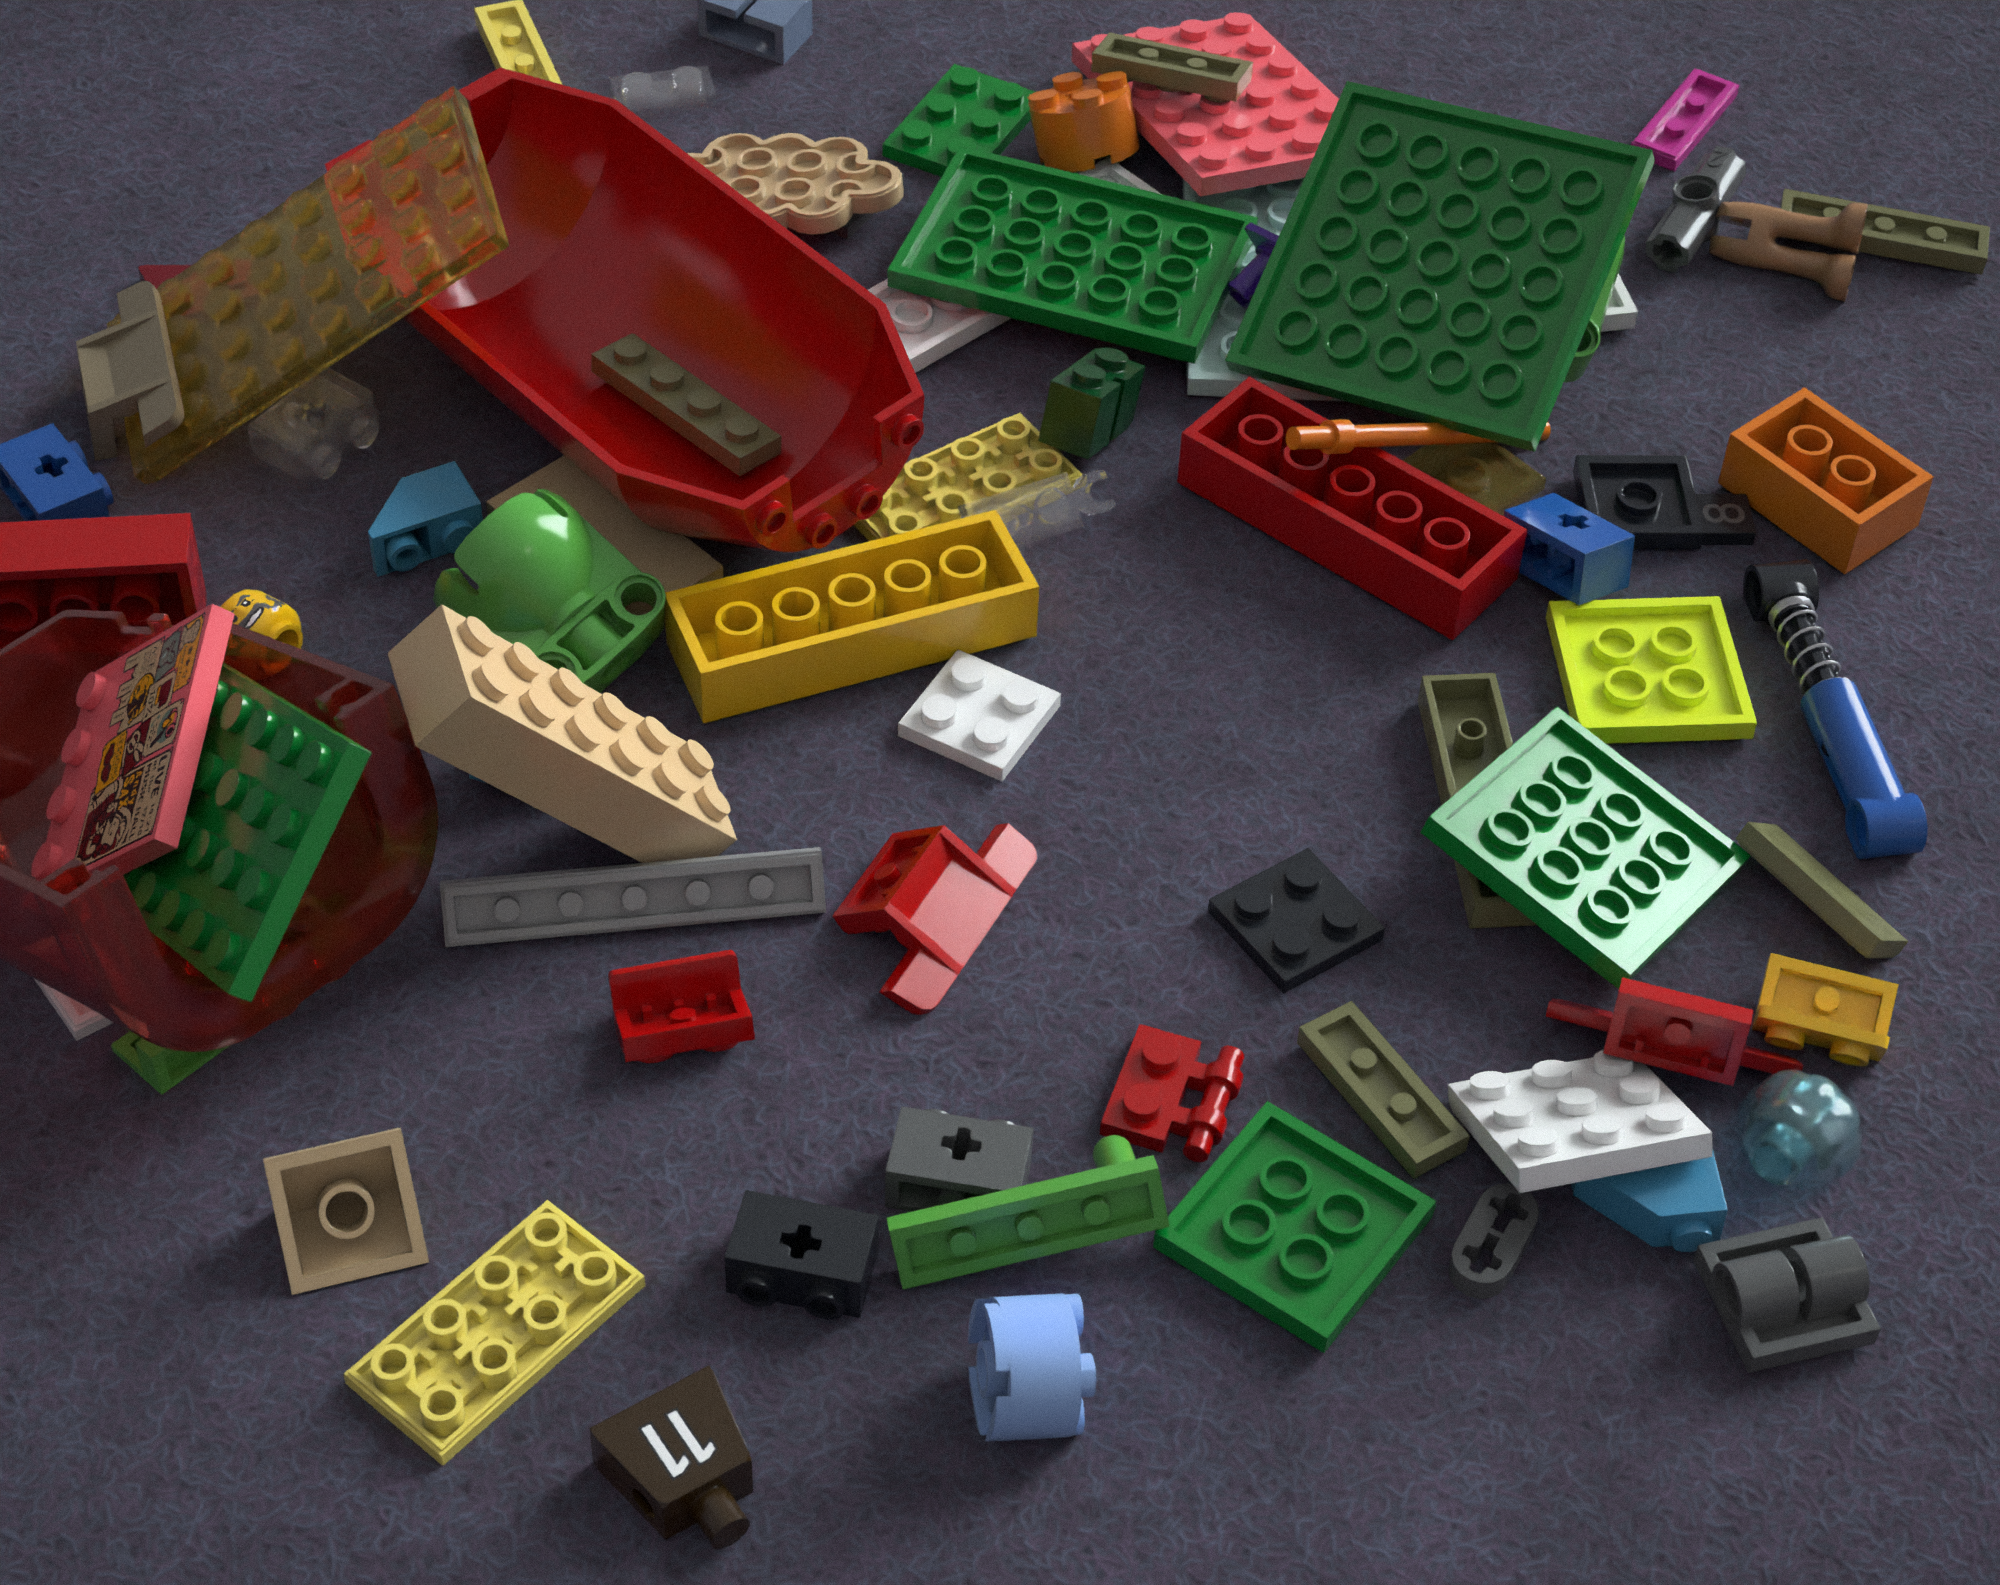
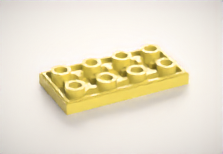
(963, 472)
(494, 1331)

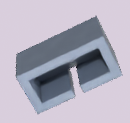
(757, 26)

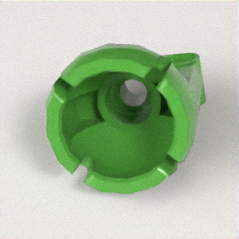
(555, 588)

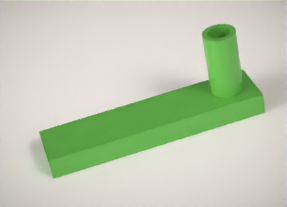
(1032, 1219)

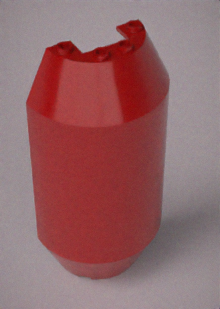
(642, 239)

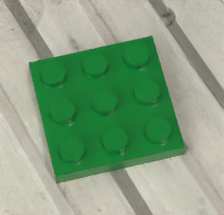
(1295, 1226)

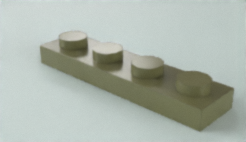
(1905, 233)
(686, 404)

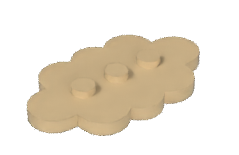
(804, 181)

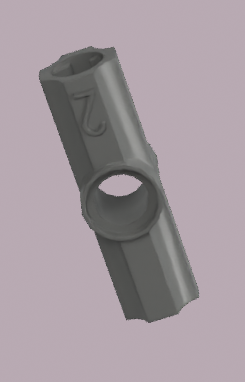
(1694, 206)

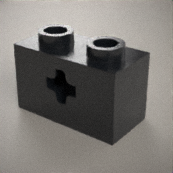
(801, 1255)

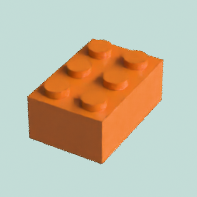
(1825, 480)

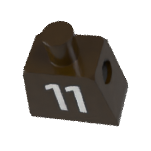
(679, 1459)

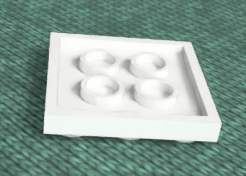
(1577, 1121)

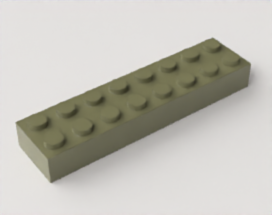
(1464, 735)

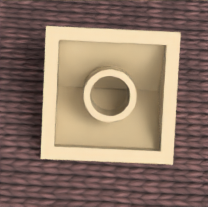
(346, 1210)

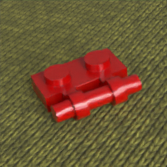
(1152, 1087)

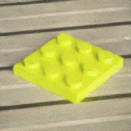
(1651, 669)

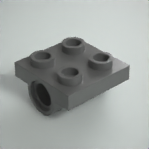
(1789, 1293)

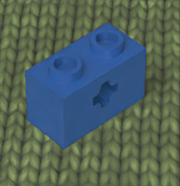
(51, 478)
(1572, 549)

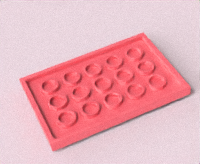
(1230, 144)

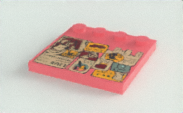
(136, 750)

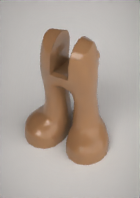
(1768, 223)

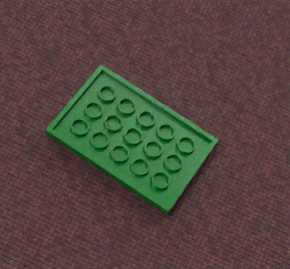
(1074, 253)
(251, 833)

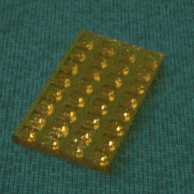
(323, 276)

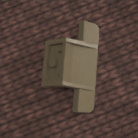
(130, 372)

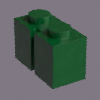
(1091, 402)

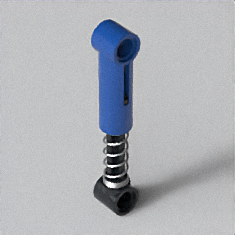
(1879, 813)

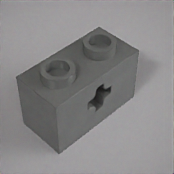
(953, 1158)

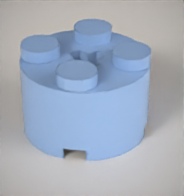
(1029, 1367)

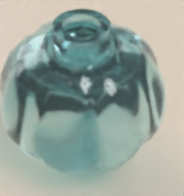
(1792, 1121)

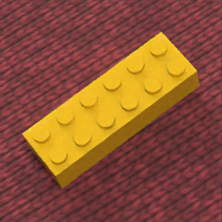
(850, 615)

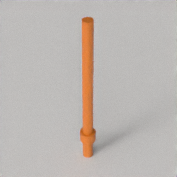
(1343, 436)

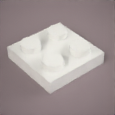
(979, 715)

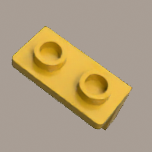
(1825, 1009)

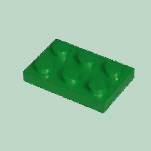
(957, 112)

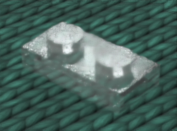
(665, 91)

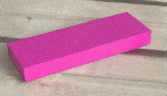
(1686, 118)

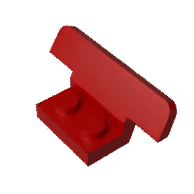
(936, 903)
(1675, 1032)

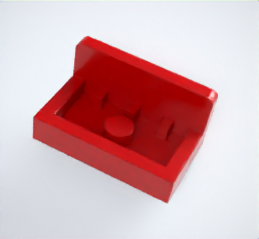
(679, 1007)

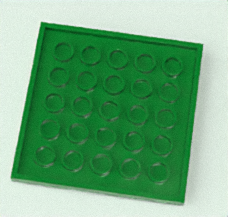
(1441, 263)

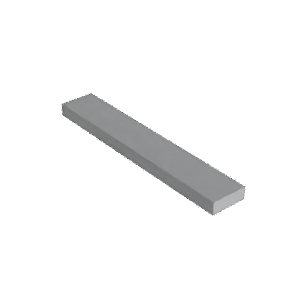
(632, 896)

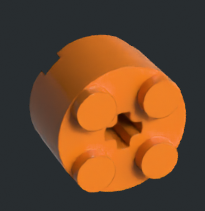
(1084, 121)

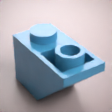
(423, 519)

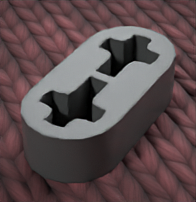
(1506, 1246)

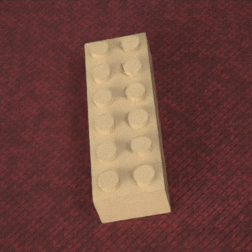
(557, 742)

